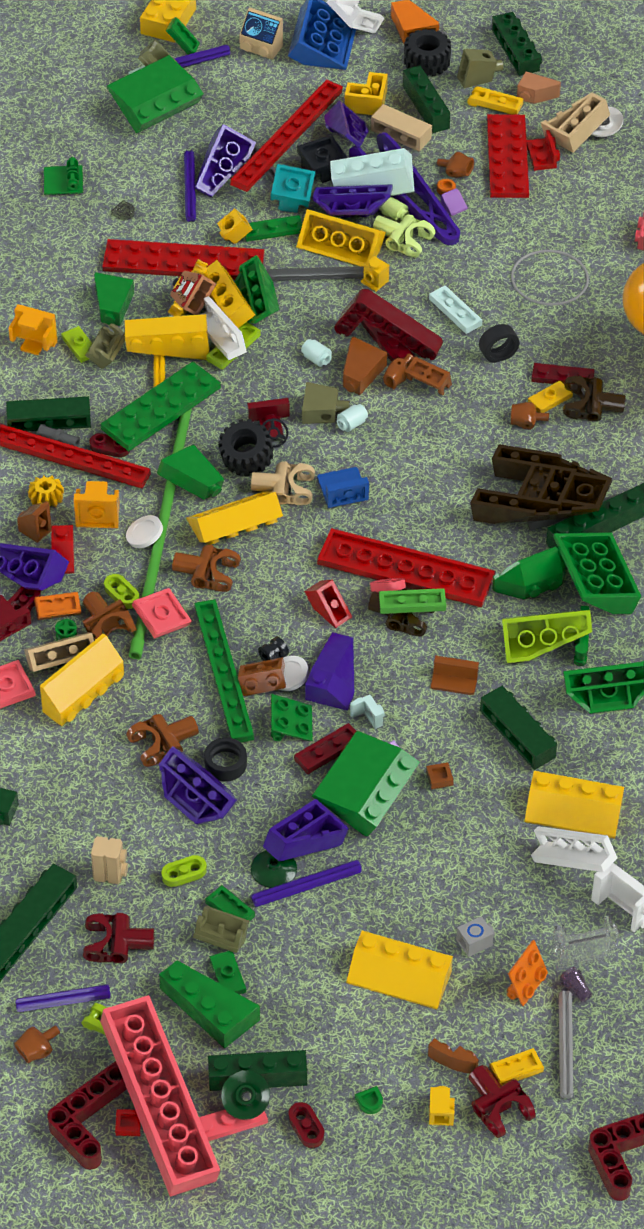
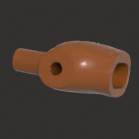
(458, 165)
(395, 372)
(526, 415)
(34, 1044)

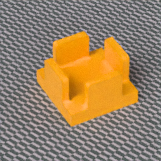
(35, 327)
(96, 507)

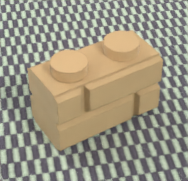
(108, 860)

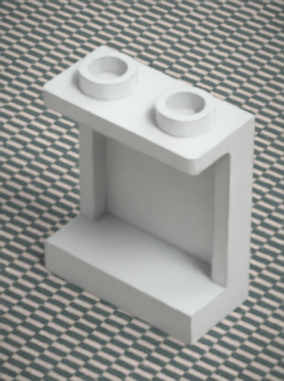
(355, 16)
(622, 890)

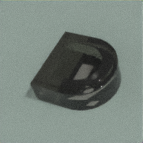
(123, 211)

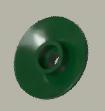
(270, 875)
(234, 1090)

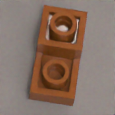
(459, 1060)

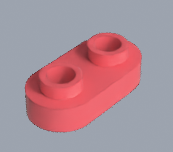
(393, 584)

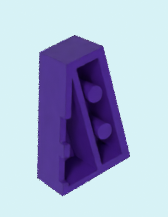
(305, 832)

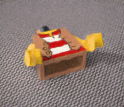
(190, 290)

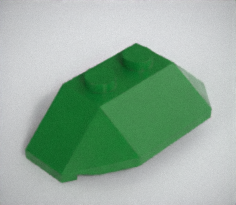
(257, 289)
(532, 575)
(606, 687)

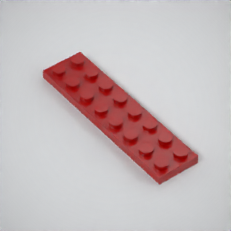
(172, 258)
(419, 569)

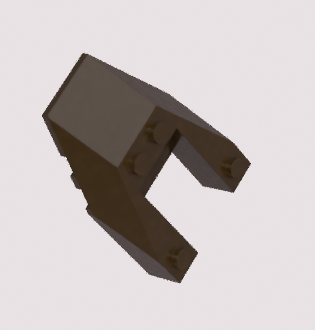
(549, 490)

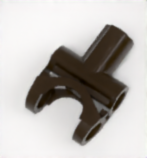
(595, 398)
(395, 620)

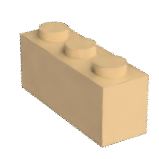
(401, 127)
(57, 652)

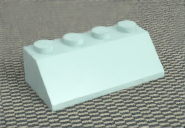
(376, 169)

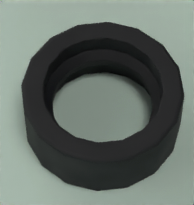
(495, 334)
(225, 745)

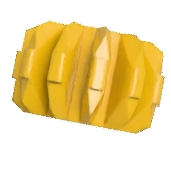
(46, 490)

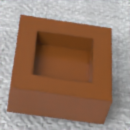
(439, 775)

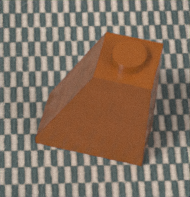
(362, 365)

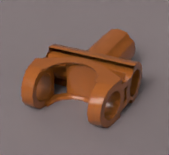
(202, 566)
(105, 616)
(162, 734)

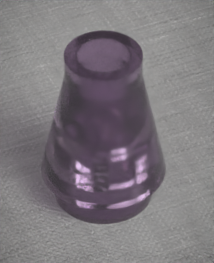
(575, 983)

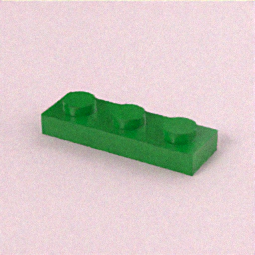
(274, 228)

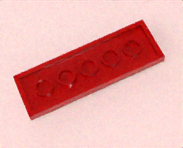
(507, 156)

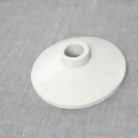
(610, 125)

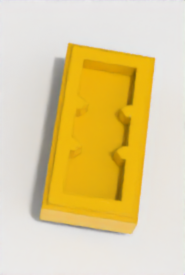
(550, 397)
(517, 1066)

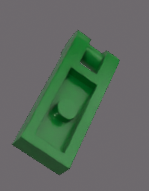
(581, 648)

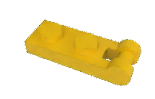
(495, 100)

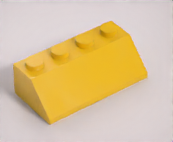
(339, 238)
(236, 516)
(81, 680)
(574, 804)
(399, 969)

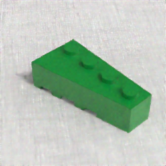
(211, 1005)

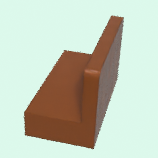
(455, 675)

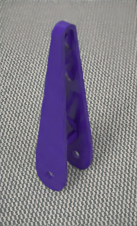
(387, 143)

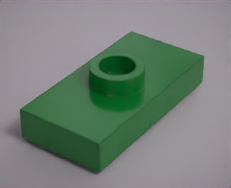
(182, 36)
(227, 902)
(227, 971)

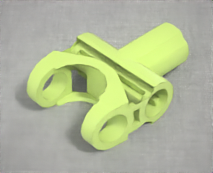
(403, 231)

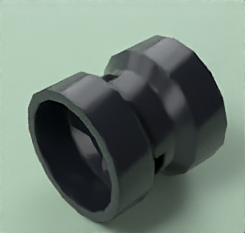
(274, 650)

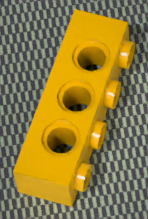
(228, 296)

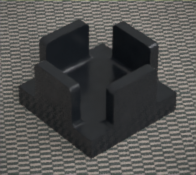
(318, 154)

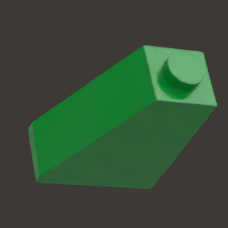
(113, 297)
(192, 472)

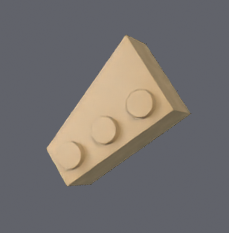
(578, 122)

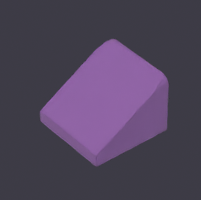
(453, 202)

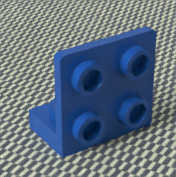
(343, 487)

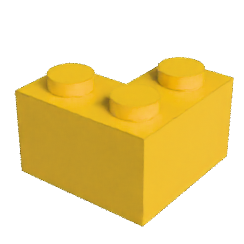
(367, 97)

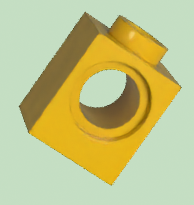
(234, 226)

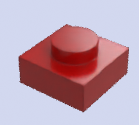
(127, 1123)

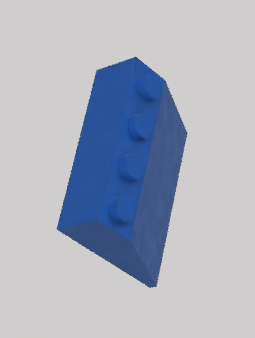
(321, 37)

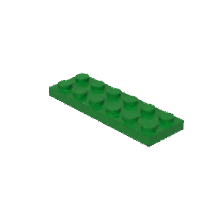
(160, 406)

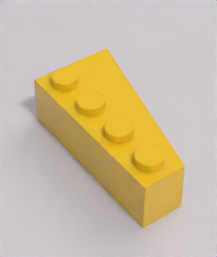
(169, 336)

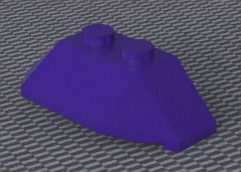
(352, 200)
(194, 788)

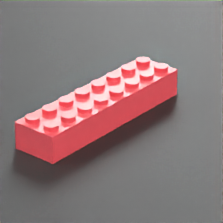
(159, 1096)

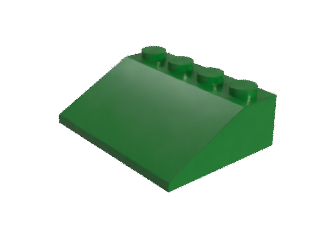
(155, 93)
(599, 571)
(365, 781)

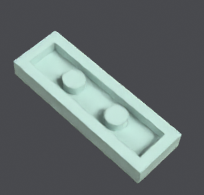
(455, 309)

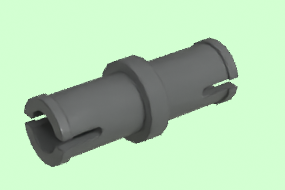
(58, 435)

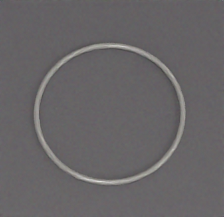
(544, 303)

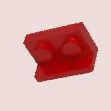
(543, 152)

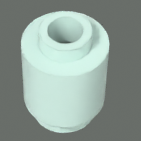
(316, 352)
(352, 417)

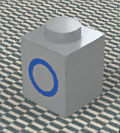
(475, 936)

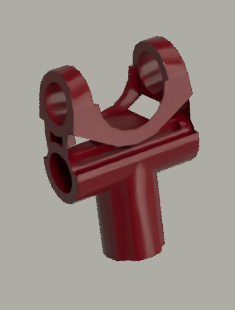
(121, 939)
(497, 1099)

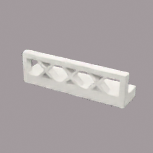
(223, 331)
(573, 854)

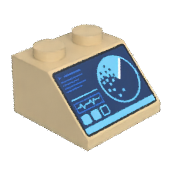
(262, 33)

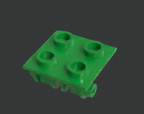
(64, 178)
(290, 719)

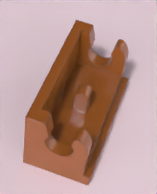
(429, 374)

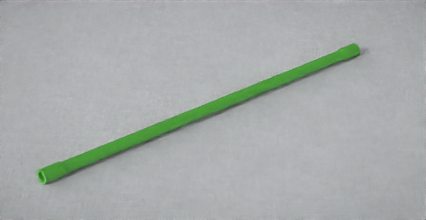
(137, 642)

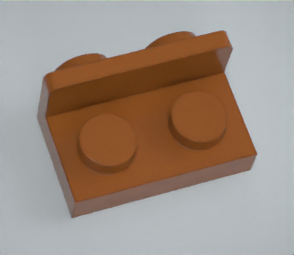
(262, 676)

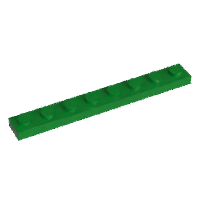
(224, 671)

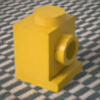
(375, 273)
(441, 1106)

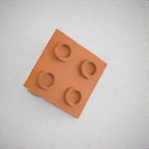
(527, 974)

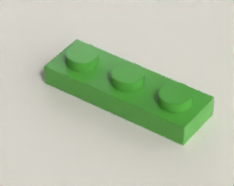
(412, 601)

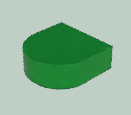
(370, 1100)

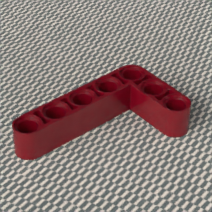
(389, 320)
(73, 1117)
(612, 1150)

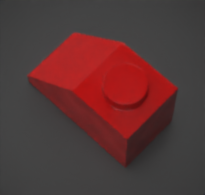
(63, 542)
(328, 602)

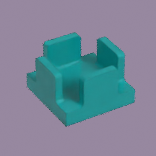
(292, 187)

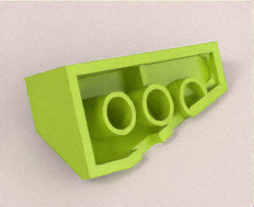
(537, 634)

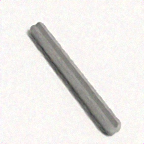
(565, 1044)

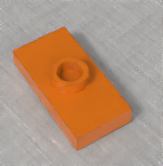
(57, 605)

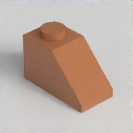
(537, 88)

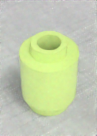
(394, 209)

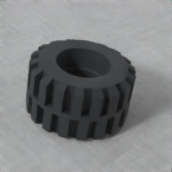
(429, 50)
(242, 434)

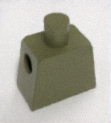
(477, 67)
(321, 404)

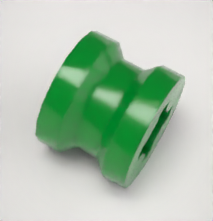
(65, 626)

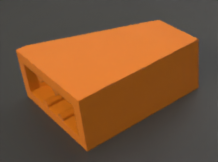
(410, 18)

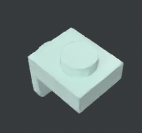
(368, 707)

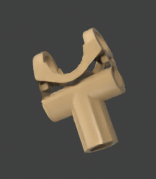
(282, 479)

